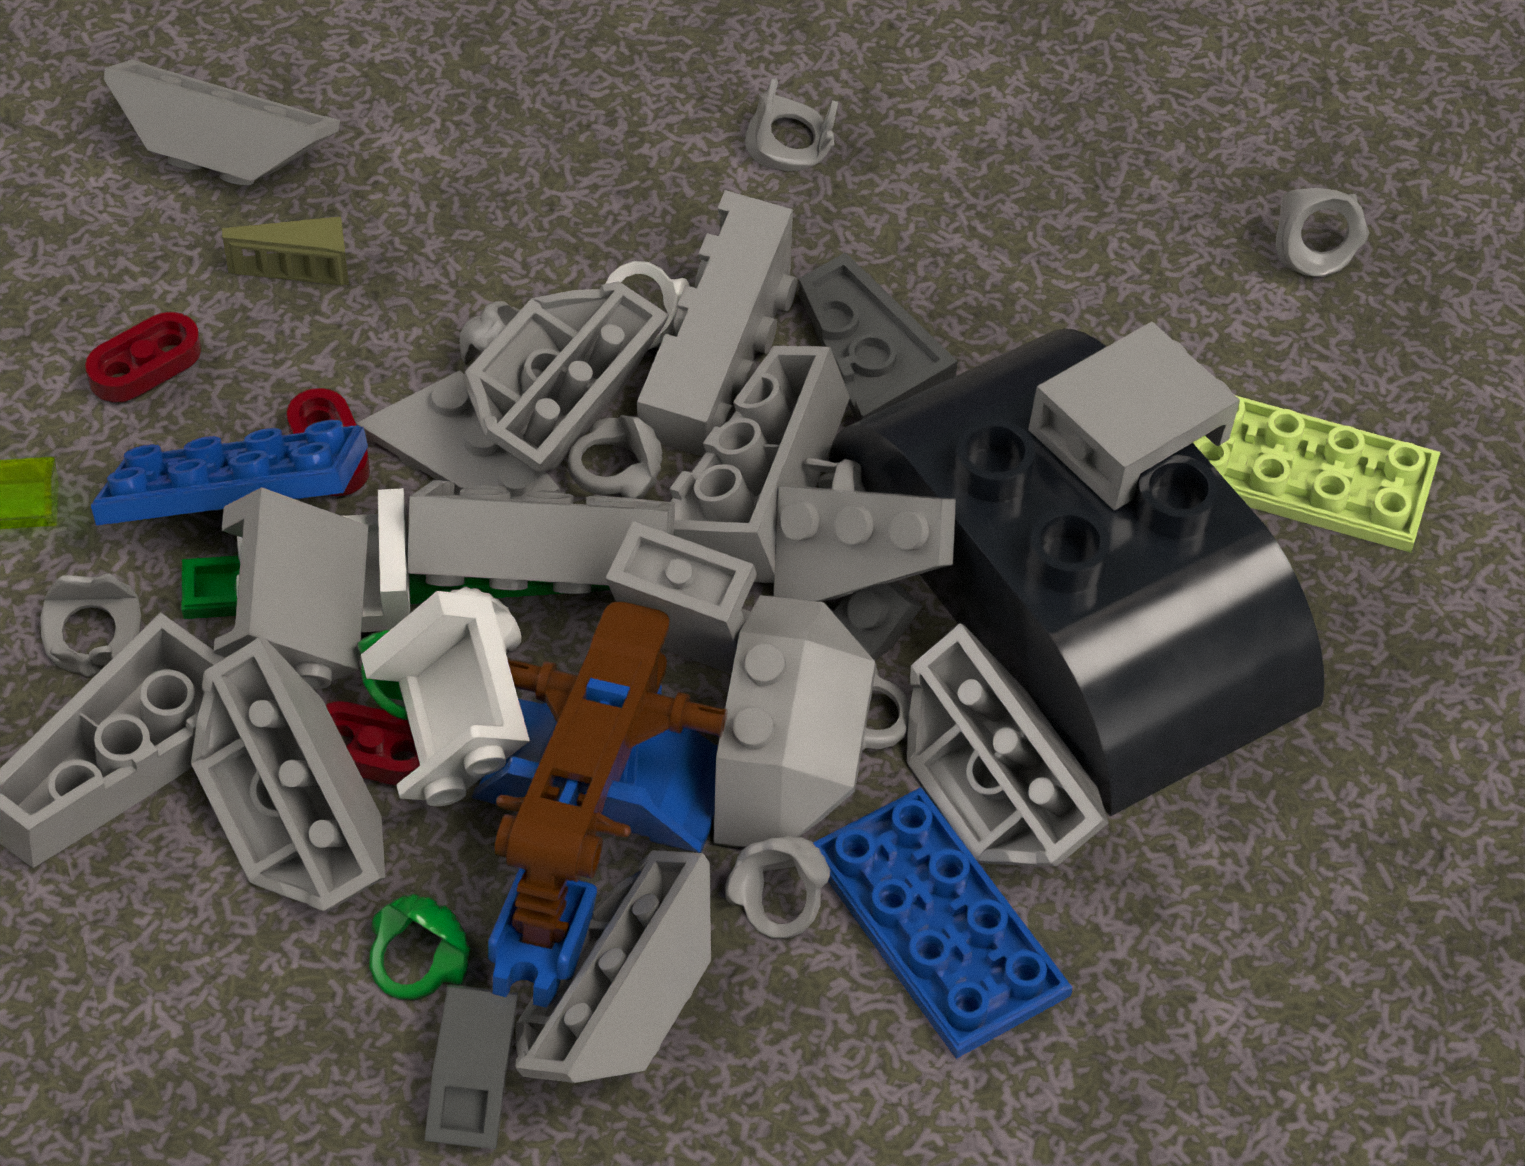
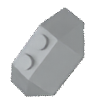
(212, 124)
(560, 369)
(791, 722)
(995, 759)
(285, 781)
(631, 977)

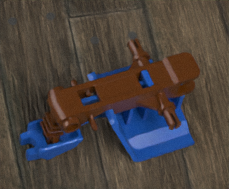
(601, 760)

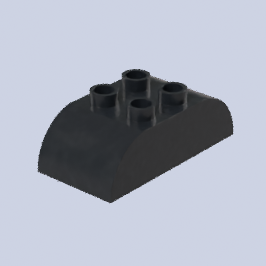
(1133, 628)

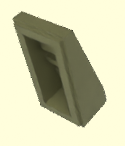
(303, 248)

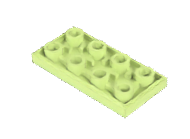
(1325, 473)

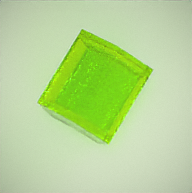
(28, 492)

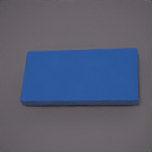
(216, 474)
(941, 923)

